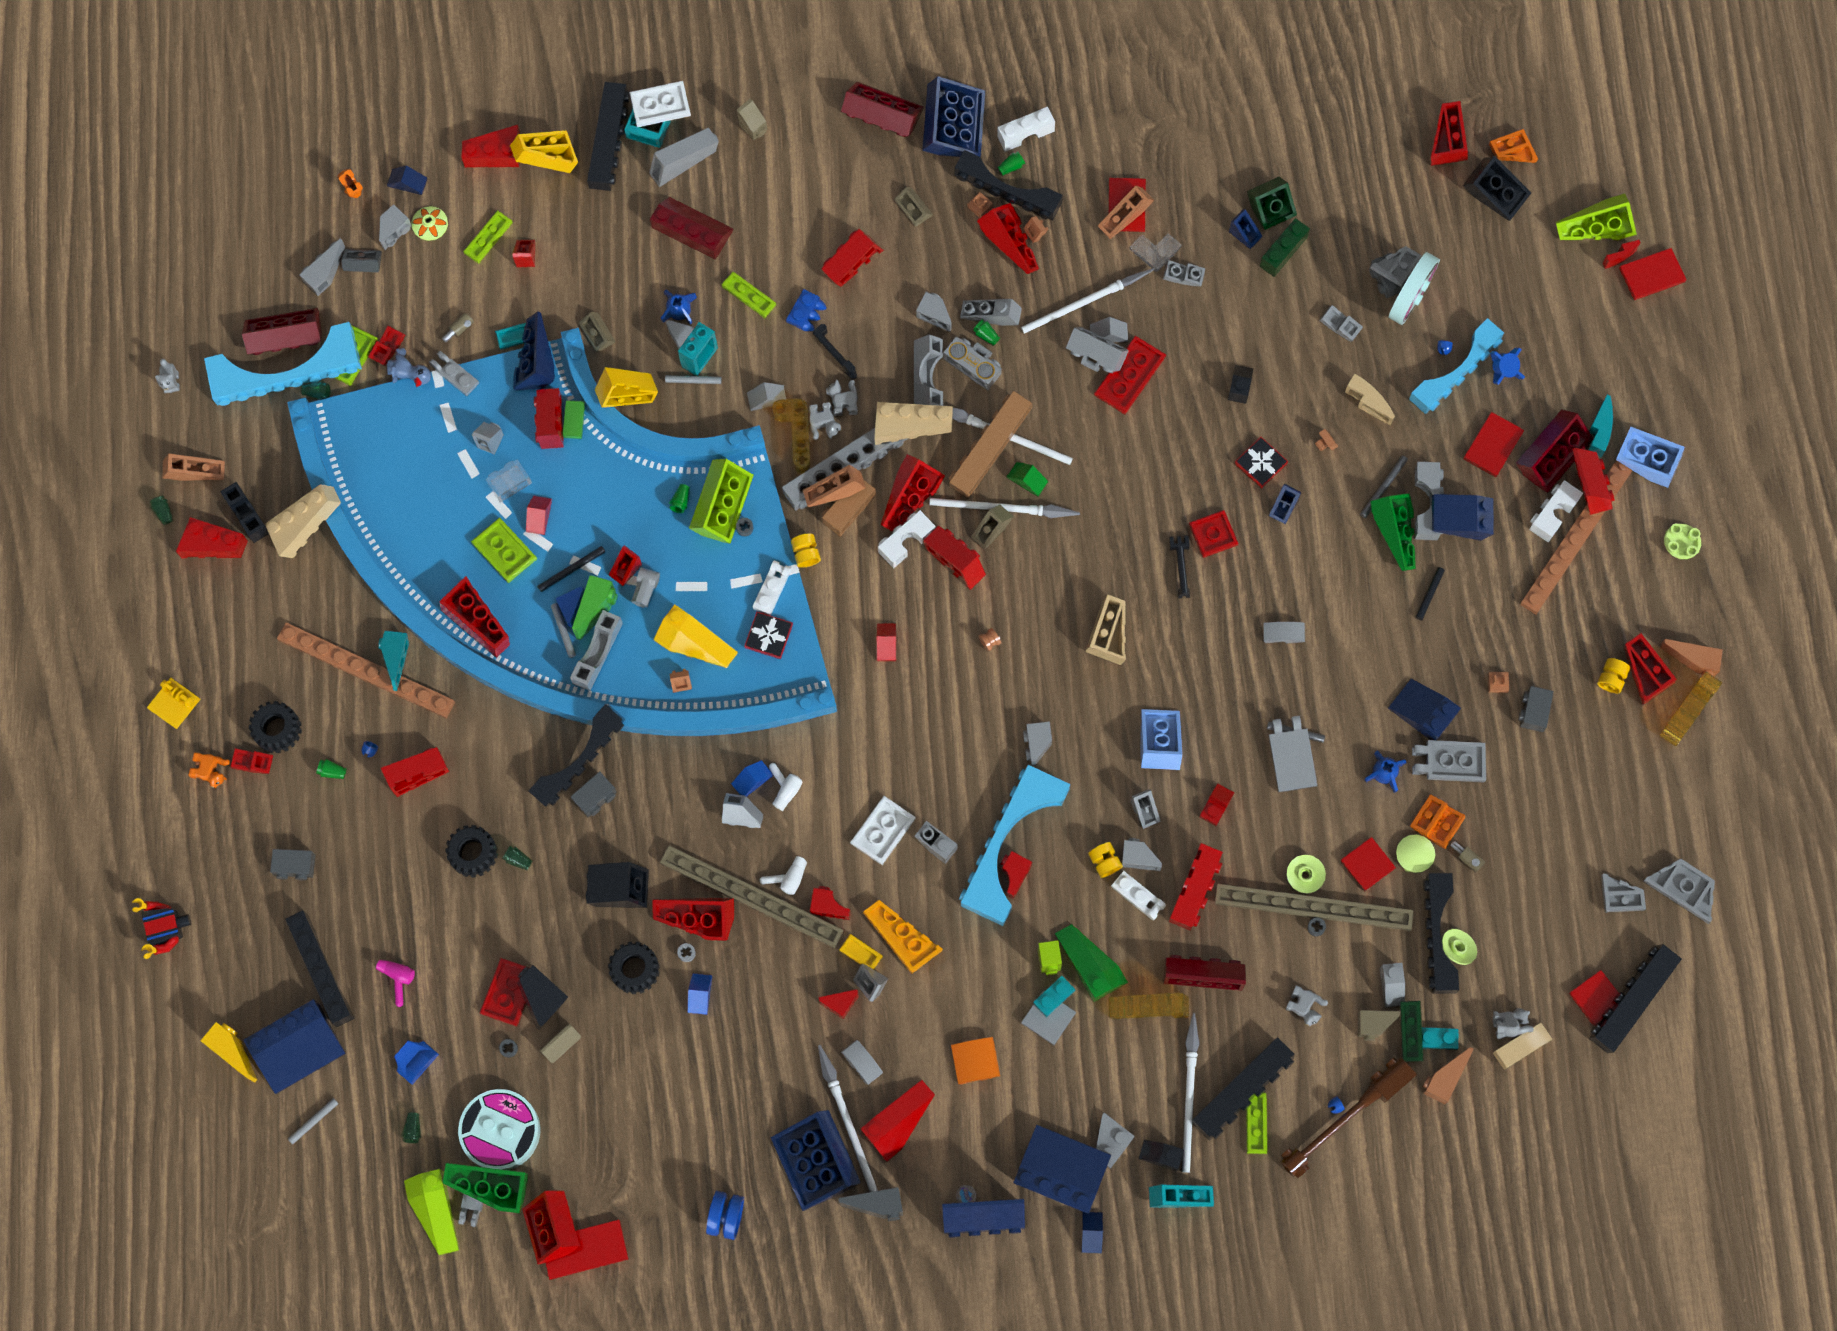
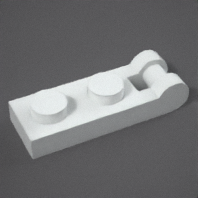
(771, 588)
(1138, 895)

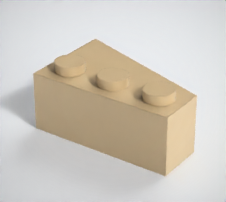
(1109, 631)

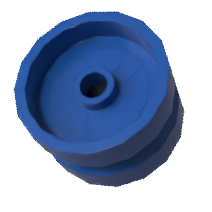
(725, 1215)

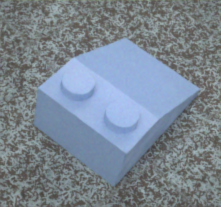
(1650, 456)
(1160, 739)

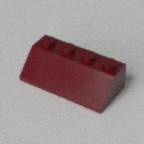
(881, 109)
(690, 227)
(282, 331)
(1552, 450)
(1204, 974)

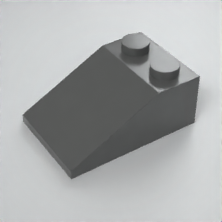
(878, 1203)

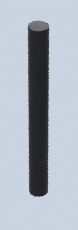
(570, 569)

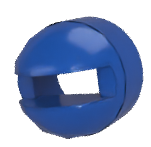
(1444, 347)
(369, 748)
(1337, 1105)

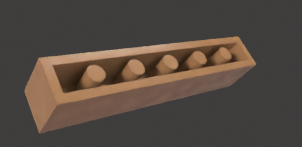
(990, 445)

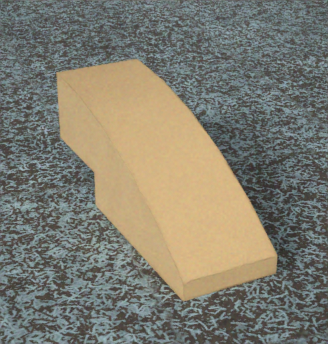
(1370, 399)
(1522, 1046)

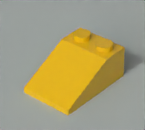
(224, 1043)

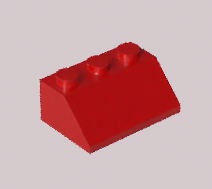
(1593, 481)
(550, 1226)

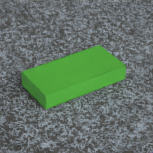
(574, 419)

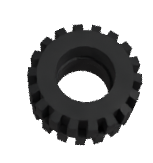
(265, 716)
(463, 837)
(622, 955)

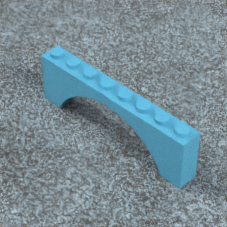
(335, 357)
(1033, 793)

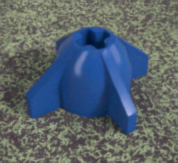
(678, 306)
(1506, 365)
(1385, 770)

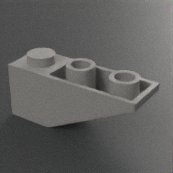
(322, 271)
(995, 311)

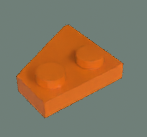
(1514, 148)

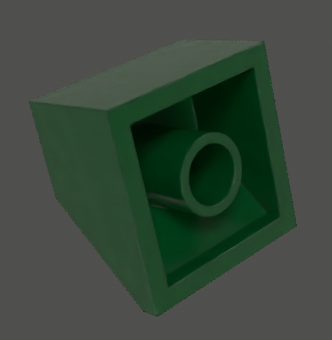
(1272, 202)

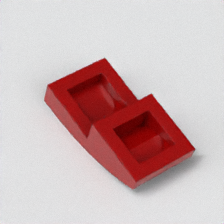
(1624, 252)
(386, 346)
(251, 761)

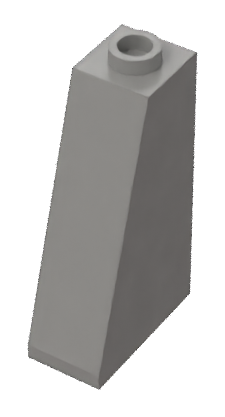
(682, 155)

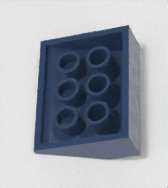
(953, 118)
(294, 1046)
(815, 1159)
(1062, 1169)
(984, 1217)

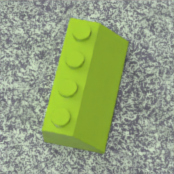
(721, 500)

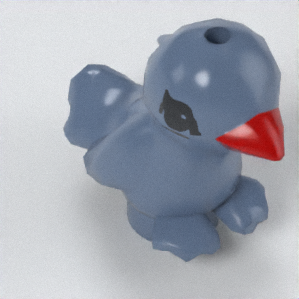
(403, 369)

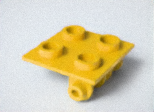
(173, 703)

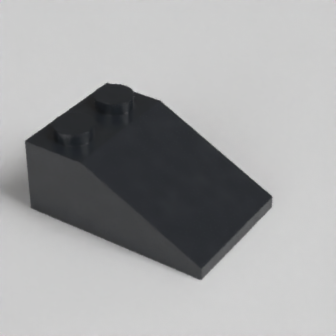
(1497, 187)

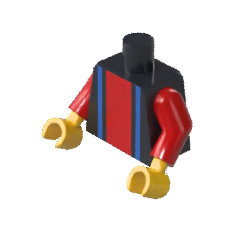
(161, 926)

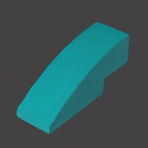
(1602, 427)

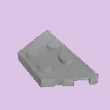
(1685, 887)

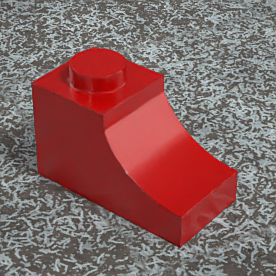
(1016, 869)
(825, 905)

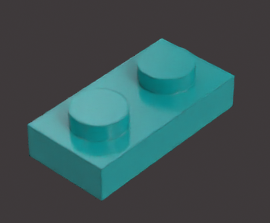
(1054, 996)
(1440, 1038)

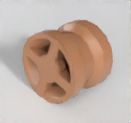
(989, 639)

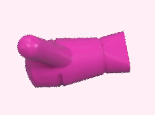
(400, 974)

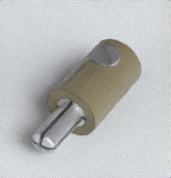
(458, 326)
(1469, 857)

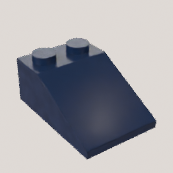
(1463, 515)
(1424, 709)

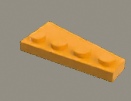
(906, 942)

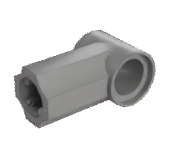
(646, 582)

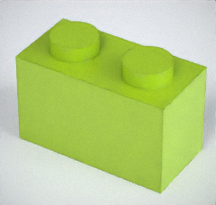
(1049, 957)

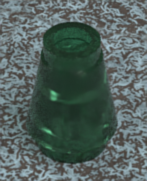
(316, 390)
(161, 509)
(517, 858)
(411, 1130)

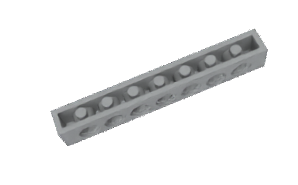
(838, 460)

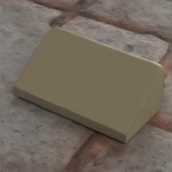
(913, 206)
(596, 331)
(560, 1043)

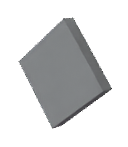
(1050, 1027)

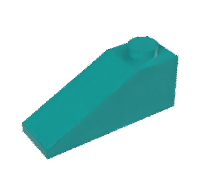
(394, 651)
(1180, 1196)

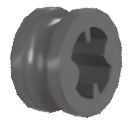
(742, 521)
(1311, 929)
(508, 1042)

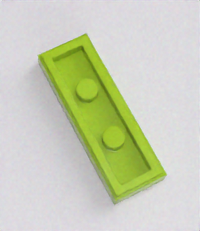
(488, 237)
(748, 294)
(1257, 1125)

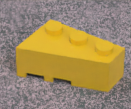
(545, 150)
(625, 387)

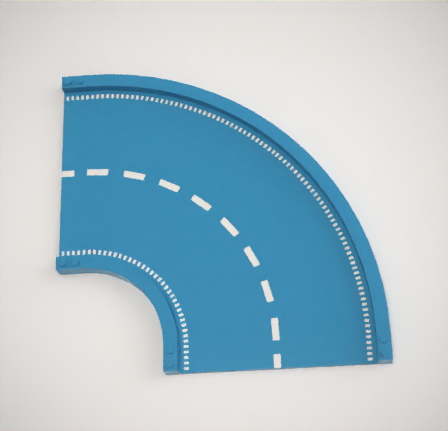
(421, 495)

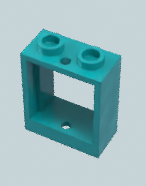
(643, 135)
(697, 353)

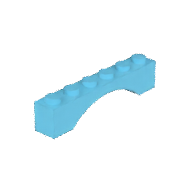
(1431, 391)

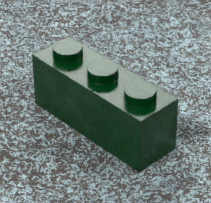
(1284, 247)

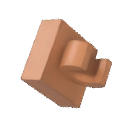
(980, 205)
(1035, 229)
(1326, 441)
(680, 681)
(1498, 682)

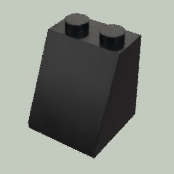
(617, 885)
(540, 995)

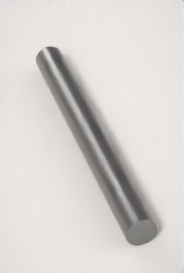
(1385, 484)

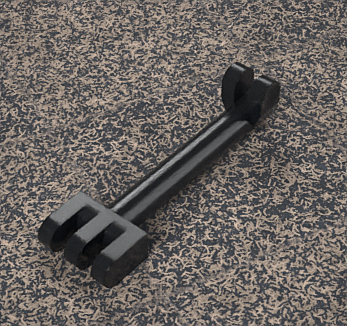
(849, 368)
(1180, 547)

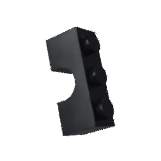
(244, 512)

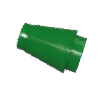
(1011, 163)
(986, 332)
(680, 499)
(330, 770)

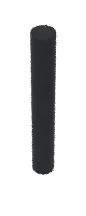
(1430, 593)

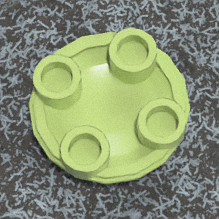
(1682, 541)
(1415, 853)

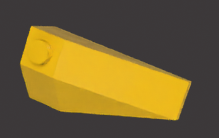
(687, 636)

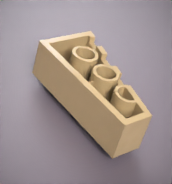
(910, 421)
(297, 522)

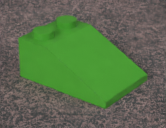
(598, 596)

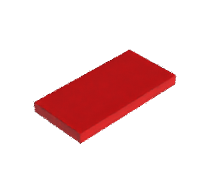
(1124, 386)
(598, 1247)

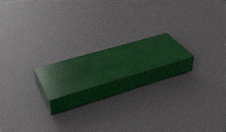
(1411, 1031)

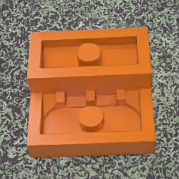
(1437, 821)
(975, 1060)

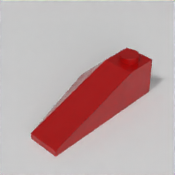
(1004, 230)
(911, 487)
(701, 916)
(894, 1124)

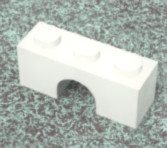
(1036, 123)
(1564, 497)
(917, 527)

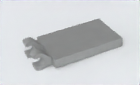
(1292, 757)
(1452, 761)

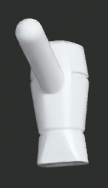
(788, 788)
(791, 880)

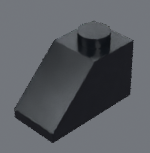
(1240, 384)
(1161, 1154)

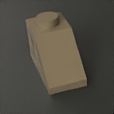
(751, 120)
(992, 526)
(1374, 1023)

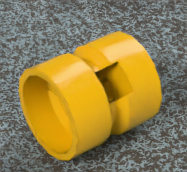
(806, 553)
(1613, 675)
(1110, 864)

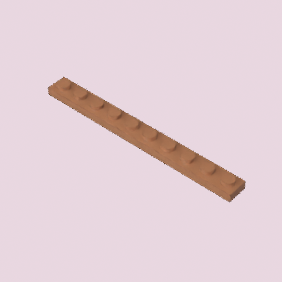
(1571, 545)
(364, 670)

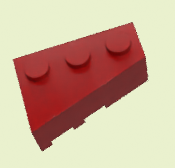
(1450, 136)
(491, 149)
(850, 257)
(549, 418)
(209, 540)
(955, 555)
(1647, 669)
(415, 771)

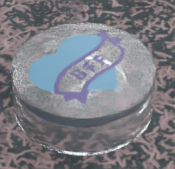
(966, 1194)

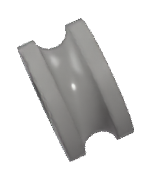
(685, 946)

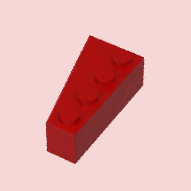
(474, 617)
(1195, 887)

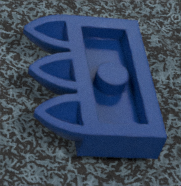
(805, 310)

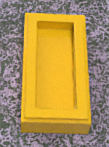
(860, 952)

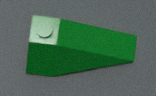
(1394, 518)
(1092, 965)
(494, 1187)

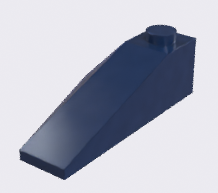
(536, 360)

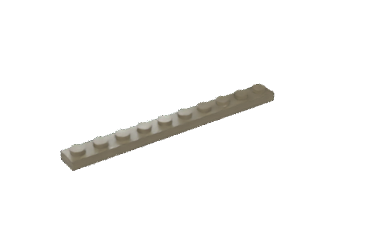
(751, 896)
(1314, 907)

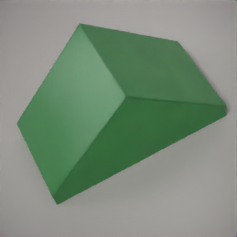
(1028, 478)

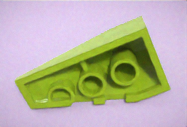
(1603, 220)
(432, 1207)

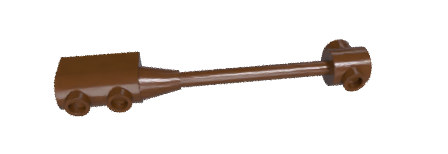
(1383, 1086)

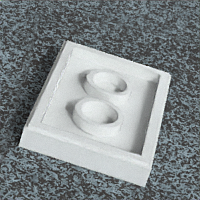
(660, 104)
(882, 830)

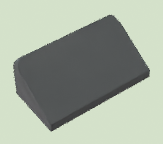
(361, 260)

